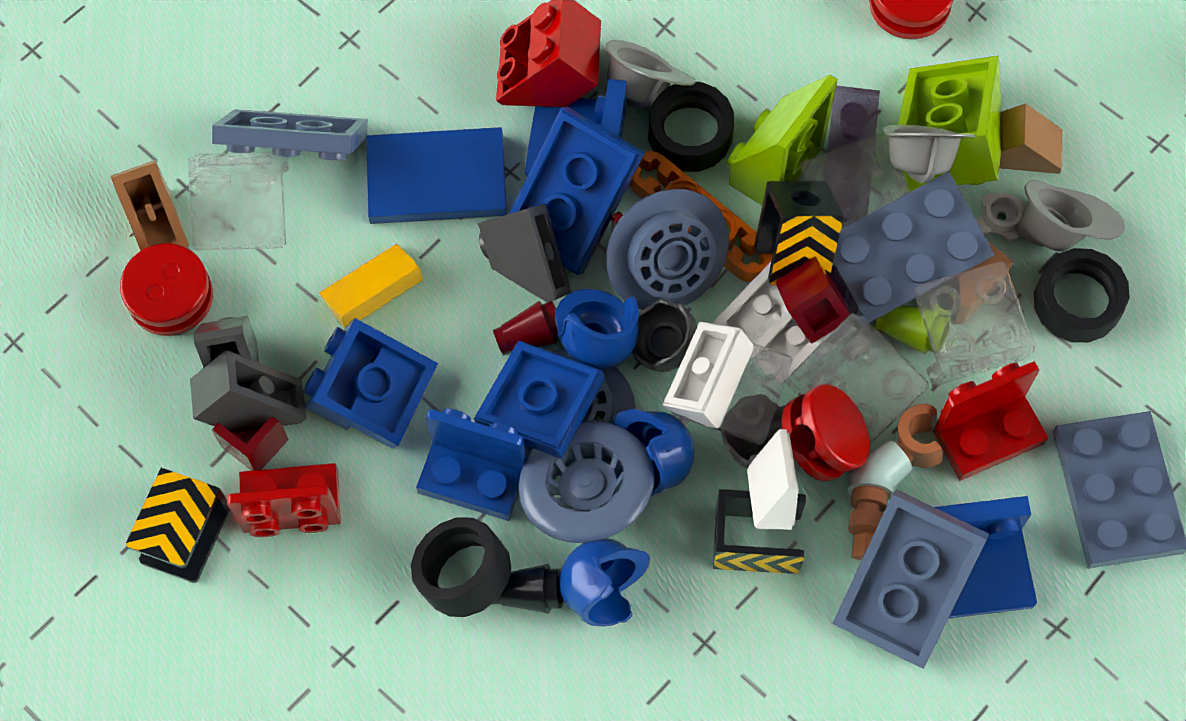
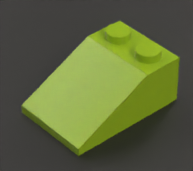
(962, 100)
(783, 139)

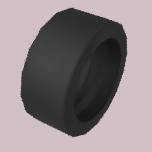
(694, 96)
(1092, 264)
(443, 543)

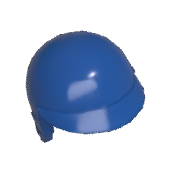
(597, 327)
(665, 442)
(596, 576)

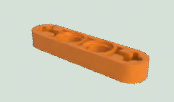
(738, 228)

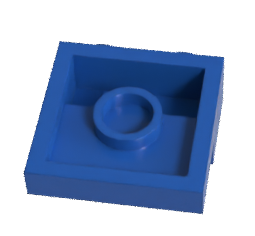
(369, 383)

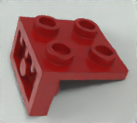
(990, 421)
(287, 499)

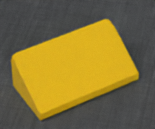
(372, 285)

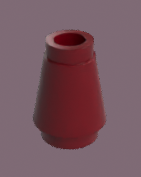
(532, 326)

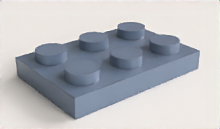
(289, 133)
(907, 245)
(1119, 490)
(910, 578)

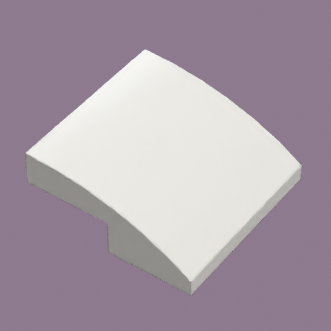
(766, 320)

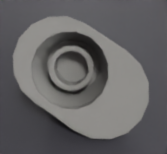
(643, 70)
(922, 150)
(1064, 217)

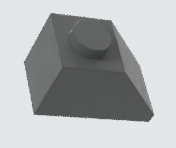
(526, 252)
(226, 334)
(245, 394)

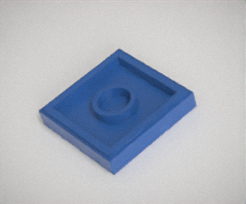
(541, 397)

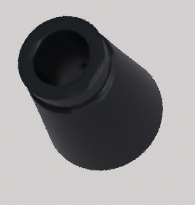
(533, 589)

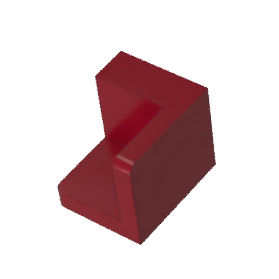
(813, 299)
(253, 447)

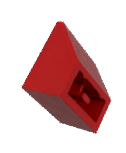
(549, 56)

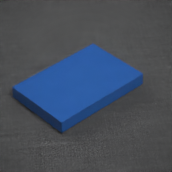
(436, 175)
(581, 181)

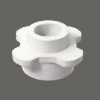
(1001, 204)

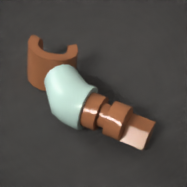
(884, 469)

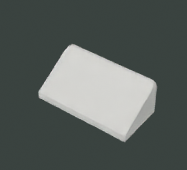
(709, 374)
(774, 484)

